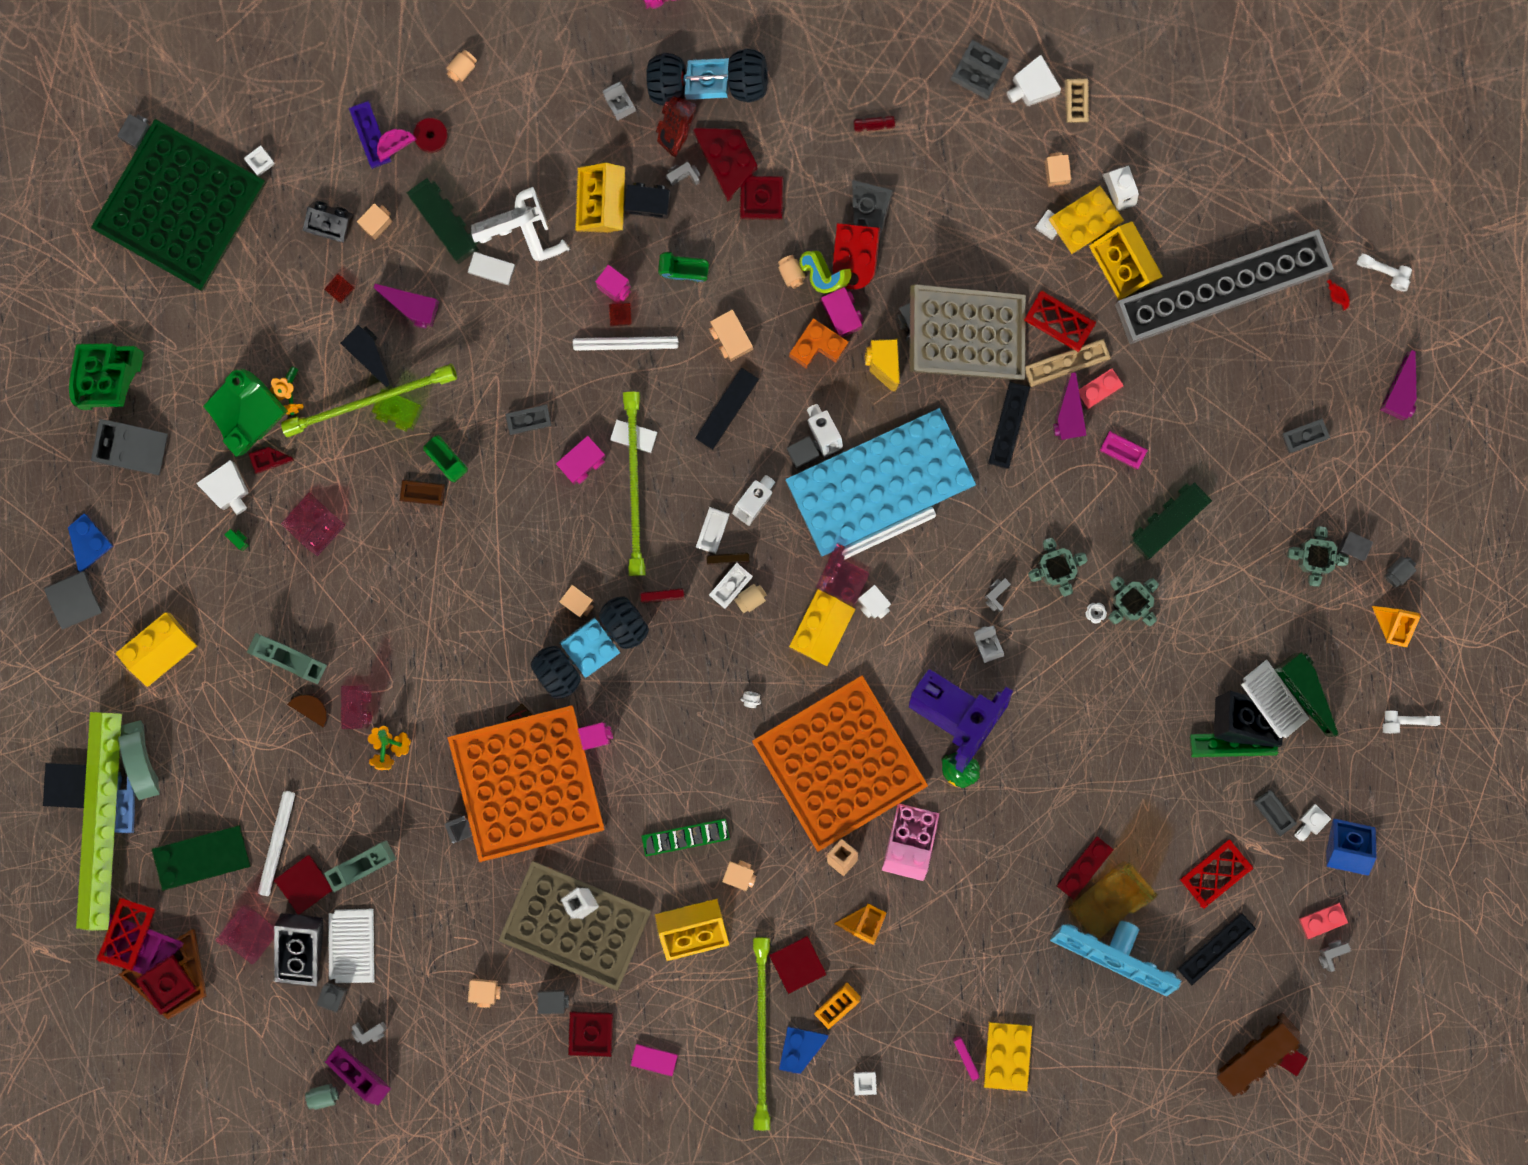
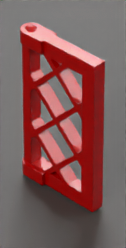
(1044, 326)
(1216, 856)
(139, 942)

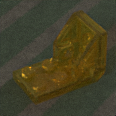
(1112, 899)

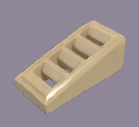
(1069, 100)

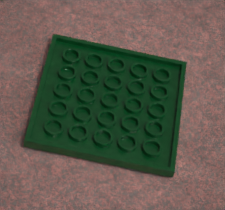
(178, 205)

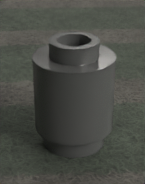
(1400, 571)

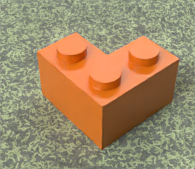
(815, 339)

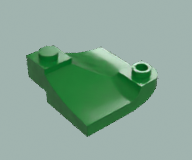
(102, 374)
(244, 410)

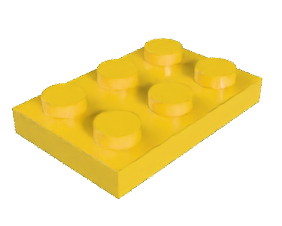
(1086, 220)
(1007, 1056)

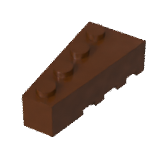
(1259, 1056)

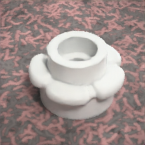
(1096, 607)
(751, 699)

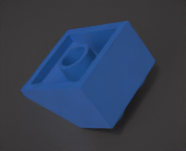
(1351, 847)

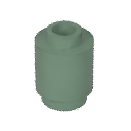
(322, 1096)

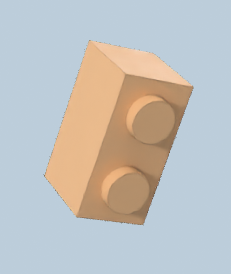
(731, 336)

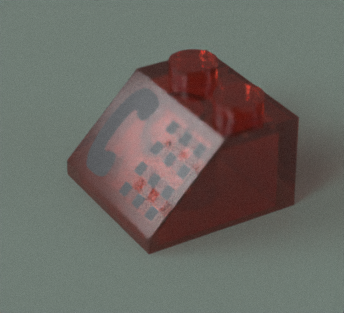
(675, 125)

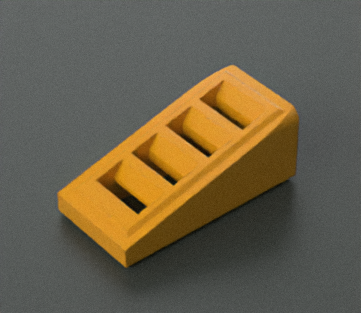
(850, 992)

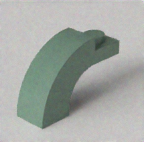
(360, 866)

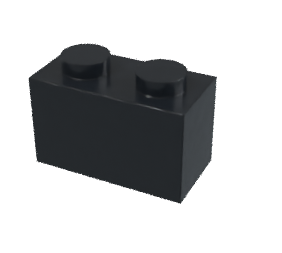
(647, 200)

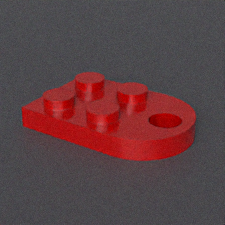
(856, 250)

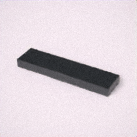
(727, 408)
(1008, 425)
(1216, 948)

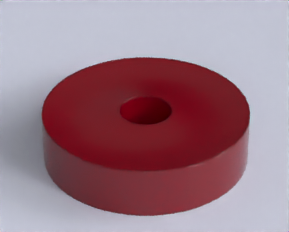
(437, 142)

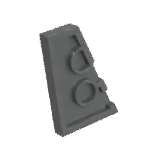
(870, 204)

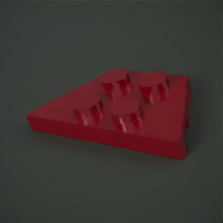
(727, 157)

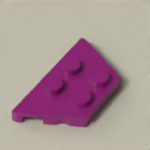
(153, 951)

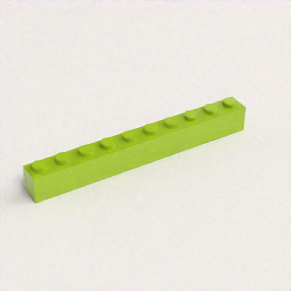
(99, 821)

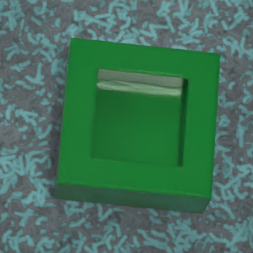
(237, 539)

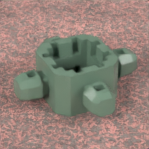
(1333, 558)
(1078, 559)
(1117, 615)

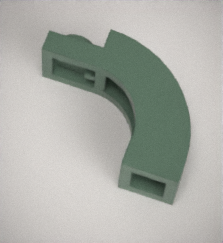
(287, 658)
(136, 761)

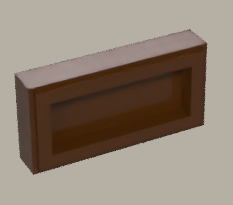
(422, 492)

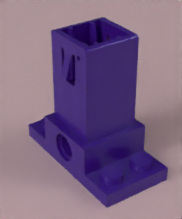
(958, 713)

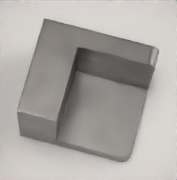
(1355, 546)
(458, 829)

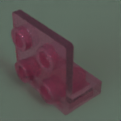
(313, 524)
(842, 578)
(355, 707)
(247, 934)

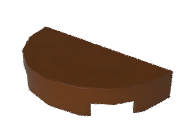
(311, 708)

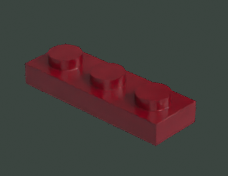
(1084, 867)

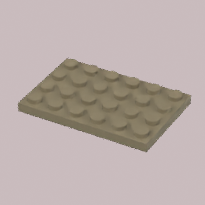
(967, 332)
(591, 946)

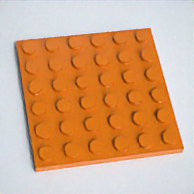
(840, 763)
(526, 783)

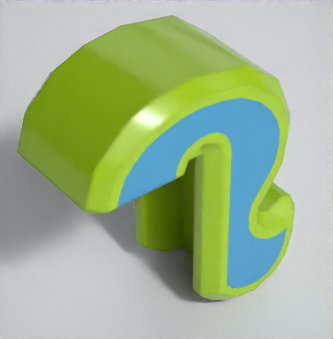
(820, 274)

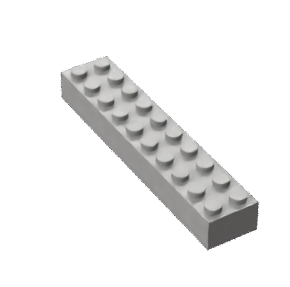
(1224, 286)

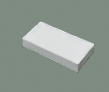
(491, 268)
(645, 437)
(712, 530)

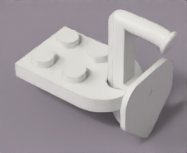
(523, 217)

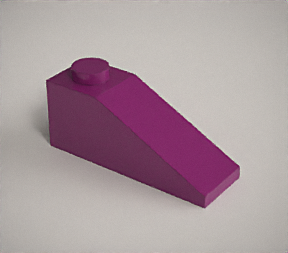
(415, 307)
(1402, 393)
(1070, 415)
(358, 1076)

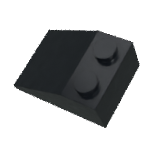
(365, 349)
(1242, 722)
(297, 949)

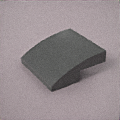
(979, 69)
(72, 600)

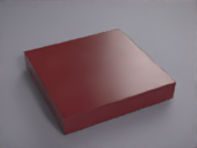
(762, 198)
(664, 595)
(303, 884)
(797, 965)
(166, 984)
(590, 1034)

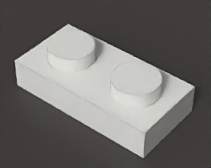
(730, 585)

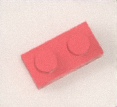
(1100, 388)
(1323, 920)

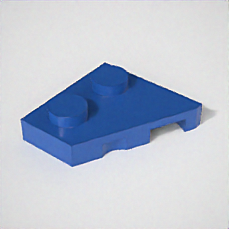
(87, 542)
(800, 1048)

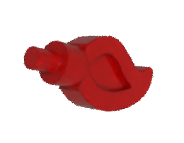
(1338, 295)

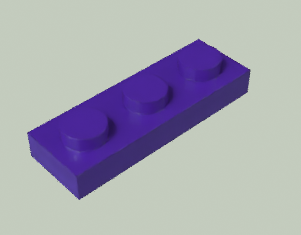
(368, 132)

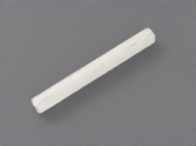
(621, 343)
(889, 532)
(276, 843)

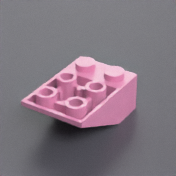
(910, 842)

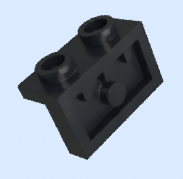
(327, 221)

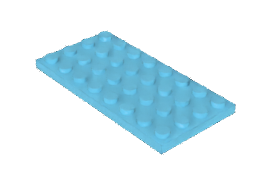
(880, 482)

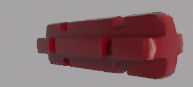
(874, 123)

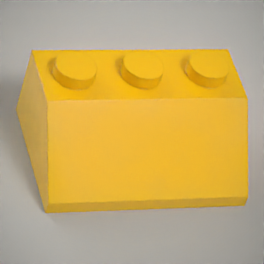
(600, 198)
(1125, 260)
(883, 362)
(822, 627)
(156, 649)
(691, 929)

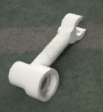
(1400, 277)
(1393, 721)

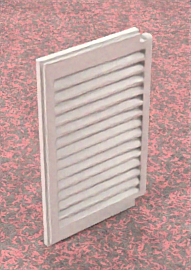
(1274, 700)
(351, 945)

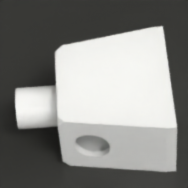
(1034, 83)
(1121, 187)
(826, 436)
(226, 487)
(749, 505)

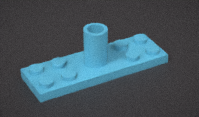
(1117, 956)

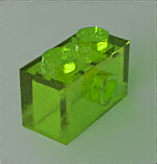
(399, 411)

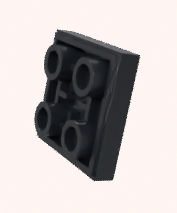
(64, 785)

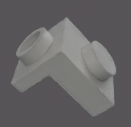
(618, 101)
(678, 173)
(996, 589)
(988, 643)
(1335, 949)
(374, 1033)

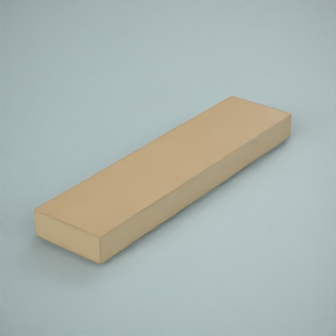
(1067, 363)

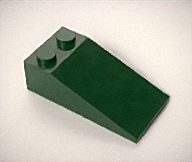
(1305, 685)
(201, 857)

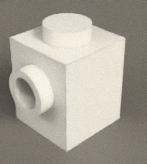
(874, 603)
(580, 903)

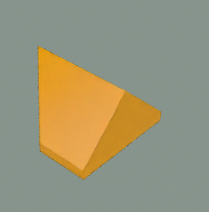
(1396, 624)
(864, 923)

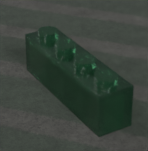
(442, 220)
(1170, 521)

